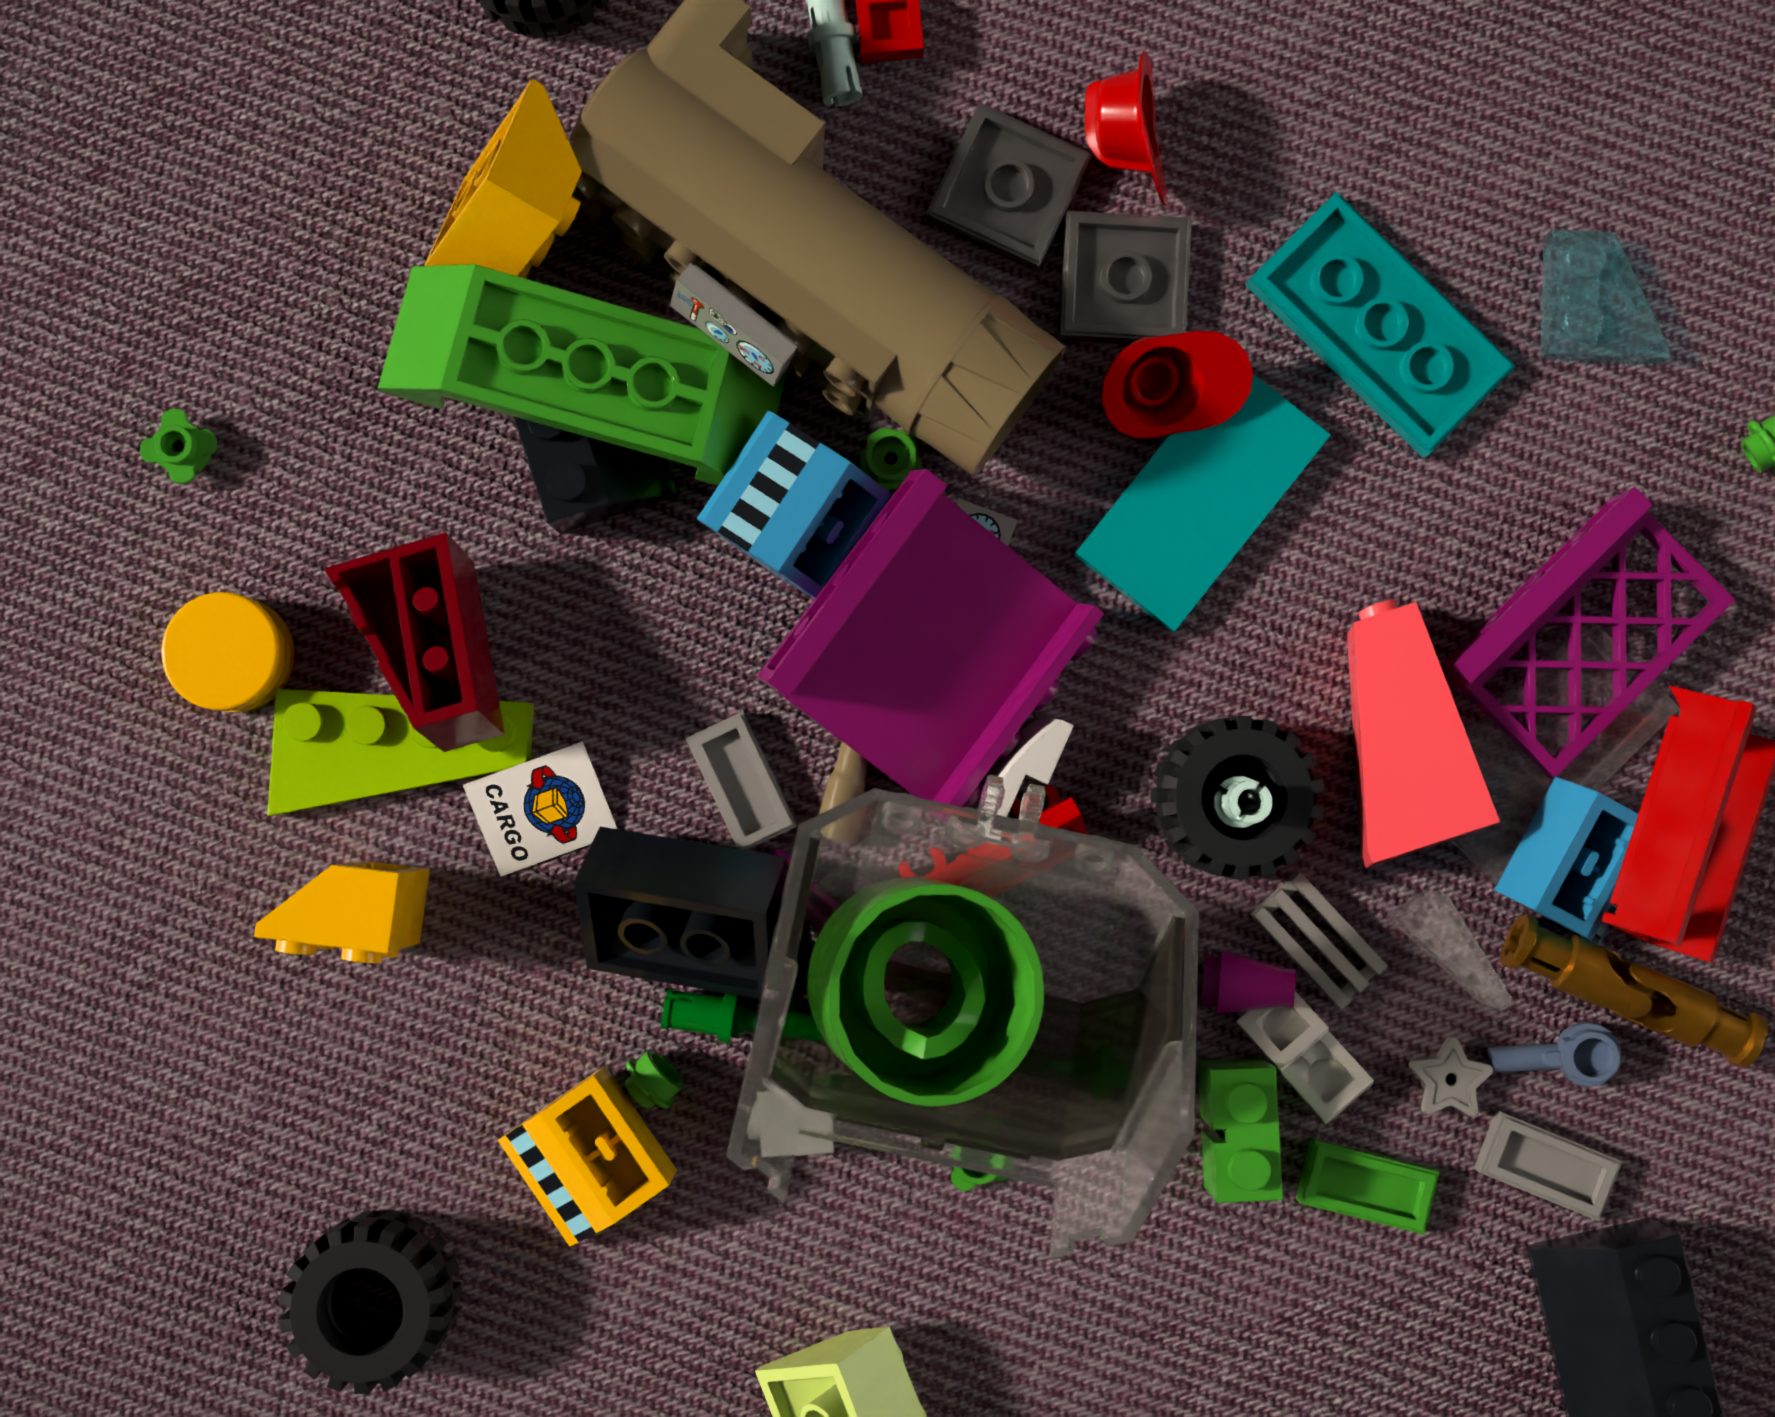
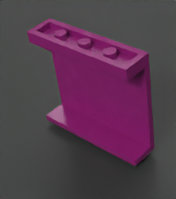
(930, 646)

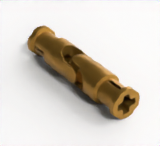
(1628, 987)

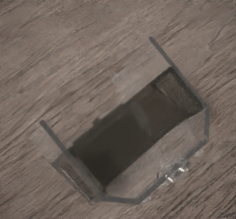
(1112, 1069)

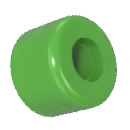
(988, 1014)

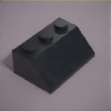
(589, 478)
(679, 910)
(1624, 1323)

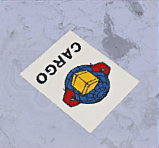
(540, 808)

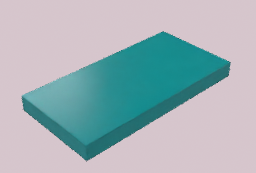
(1380, 325)
(1200, 504)

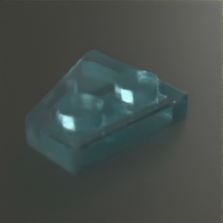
(1595, 303)

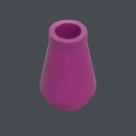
(1245, 984)

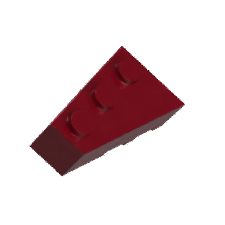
(429, 635)

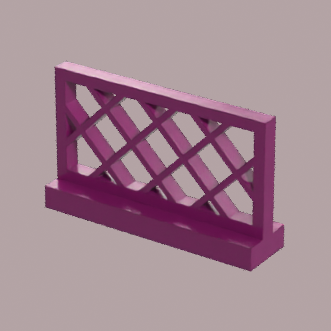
(1560, 583)

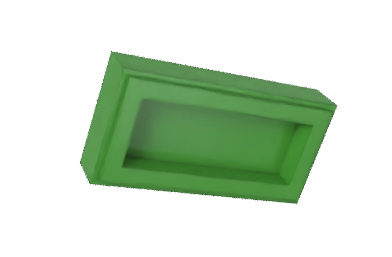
(1367, 1185)

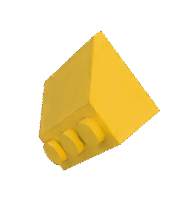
(513, 193)

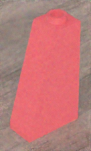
(1410, 745)

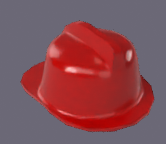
(1123, 121)
(1176, 384)

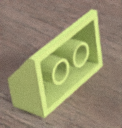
(842, 1377)

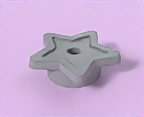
(1433, 1072)

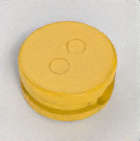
(227, 652)

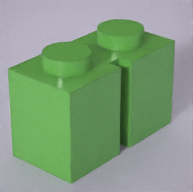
(1243, 1102)

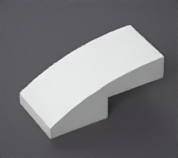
(1032, 758)
(1307, 1056)

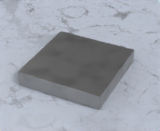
(1008, 187)
(1123, 276)

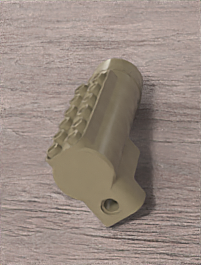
(727, 173)

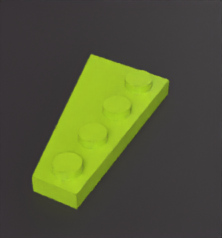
(363, 746)

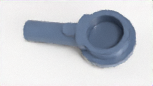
(1582, 1054)

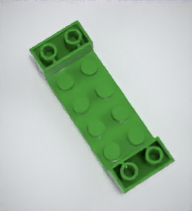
(574, 366)

